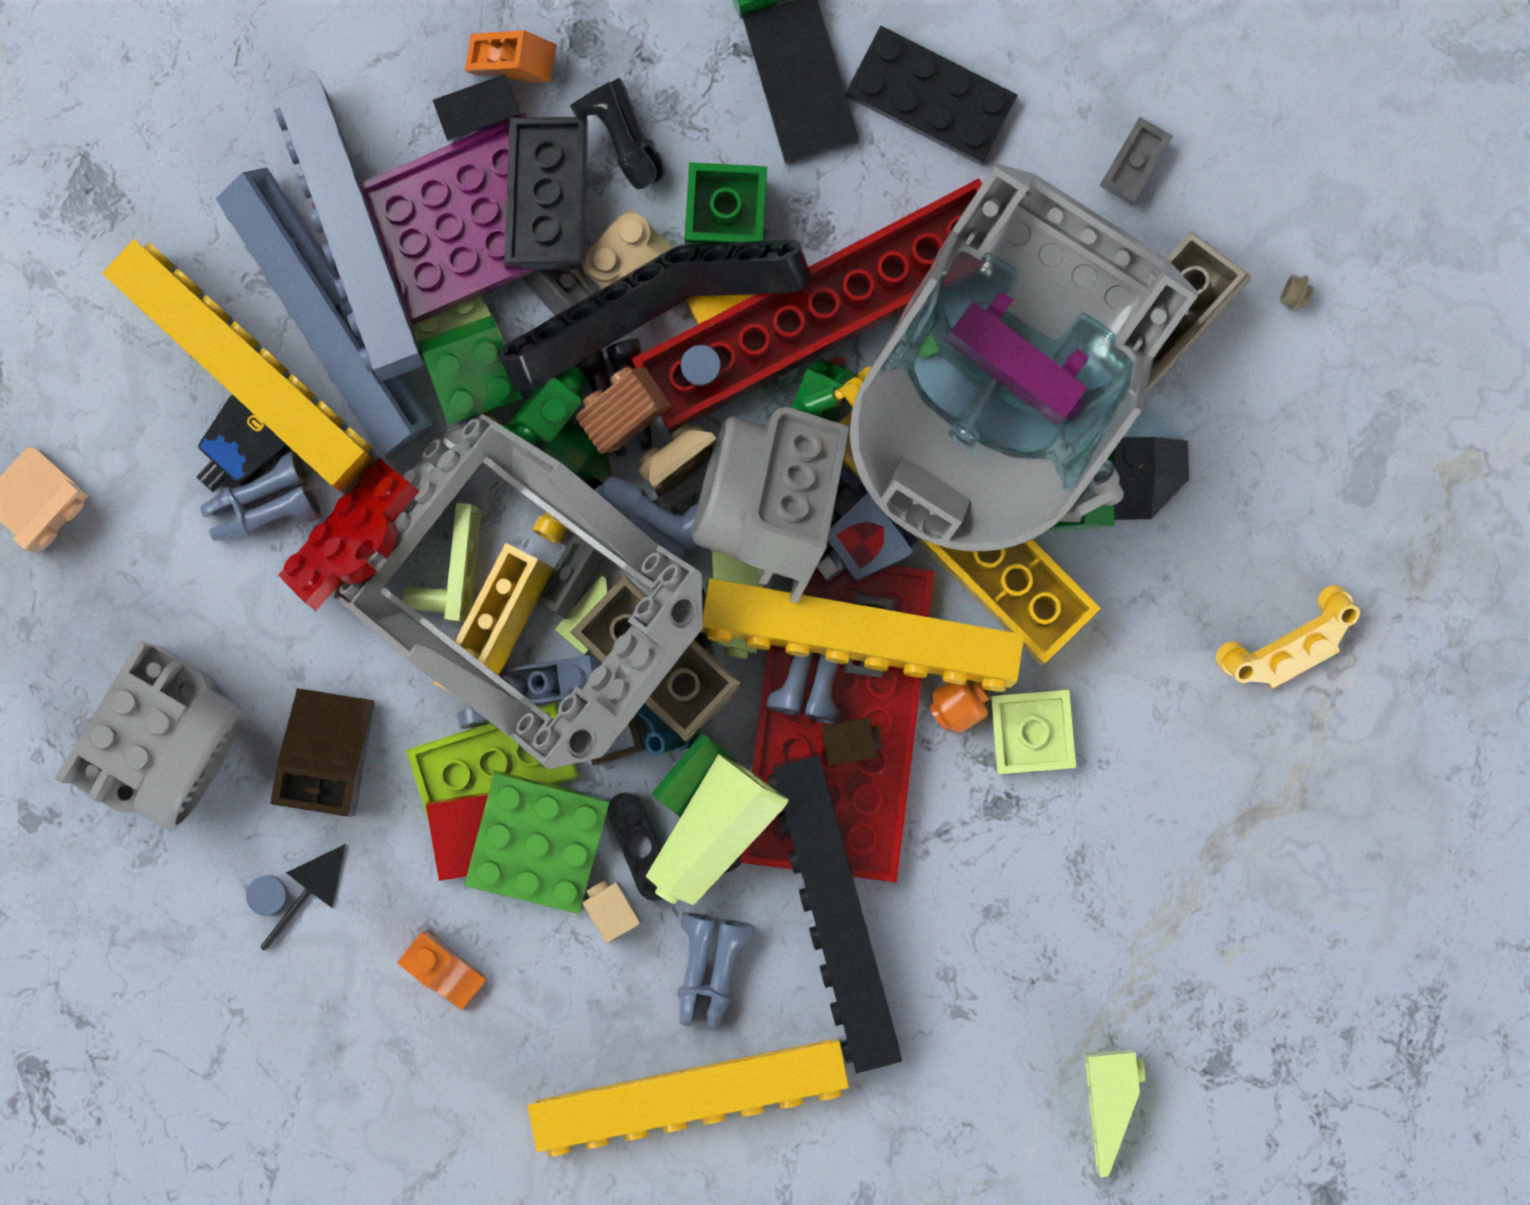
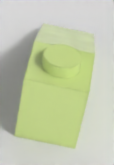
(1112, 1095)

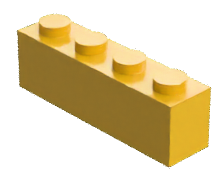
(503, 607)

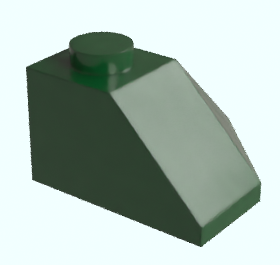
(579, 455)

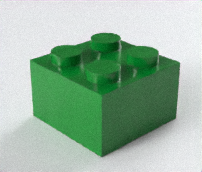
(725, 203)
(468, 369)

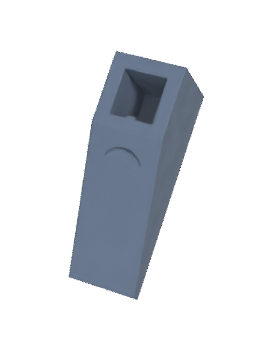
(551, 680)

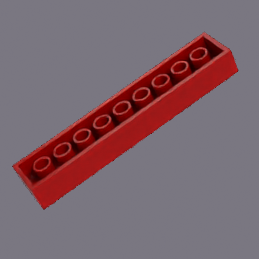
(785, 330)

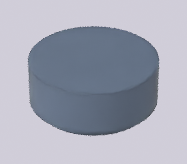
(700, 365)
(470, 718)
(266, 895)

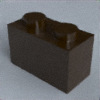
(851, 741)

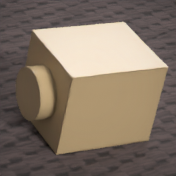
(610, 910)

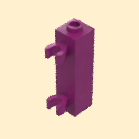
(1017, 363)

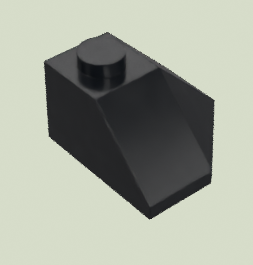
(1149, 474)

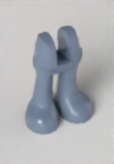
(298, 502)
(663, 527)
(820, 703)
(731, 937)

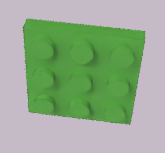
(536, 842)

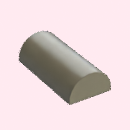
(1215, 280)
(693, 687)

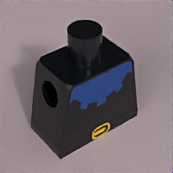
(238, 446)

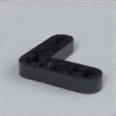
(640, 866)

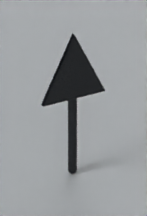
(318, 878)

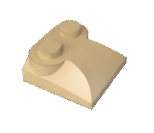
(623, 249)
(678, 459)

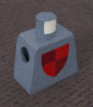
(863, 543)

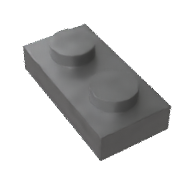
(1136, 160)

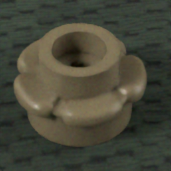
(1296, 292)

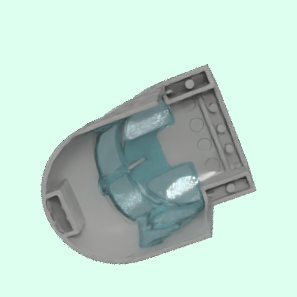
(954, 446)

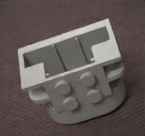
(772, 493)
(154, 738)

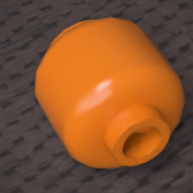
(959, 706)

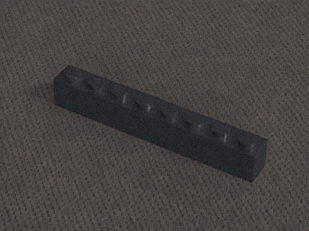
(836, 913)

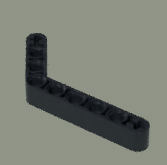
(646, 294)

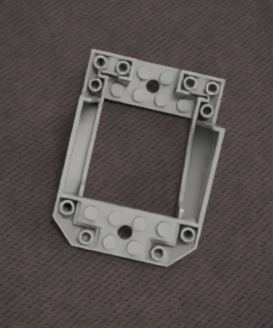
(640, 658)

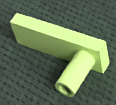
(457, 599)

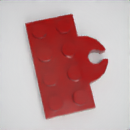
(350, 536)

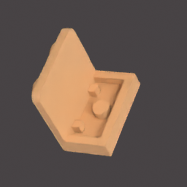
(37, 500)

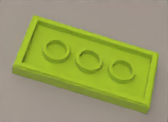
(467, 760)

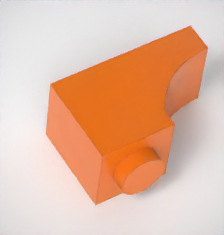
(513, 53)
(442, 969)

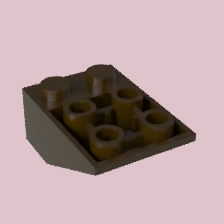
(323, 753)

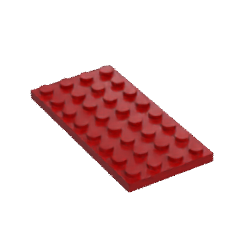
(866, 793)

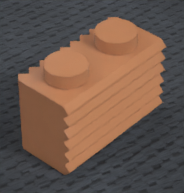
(622, 409)

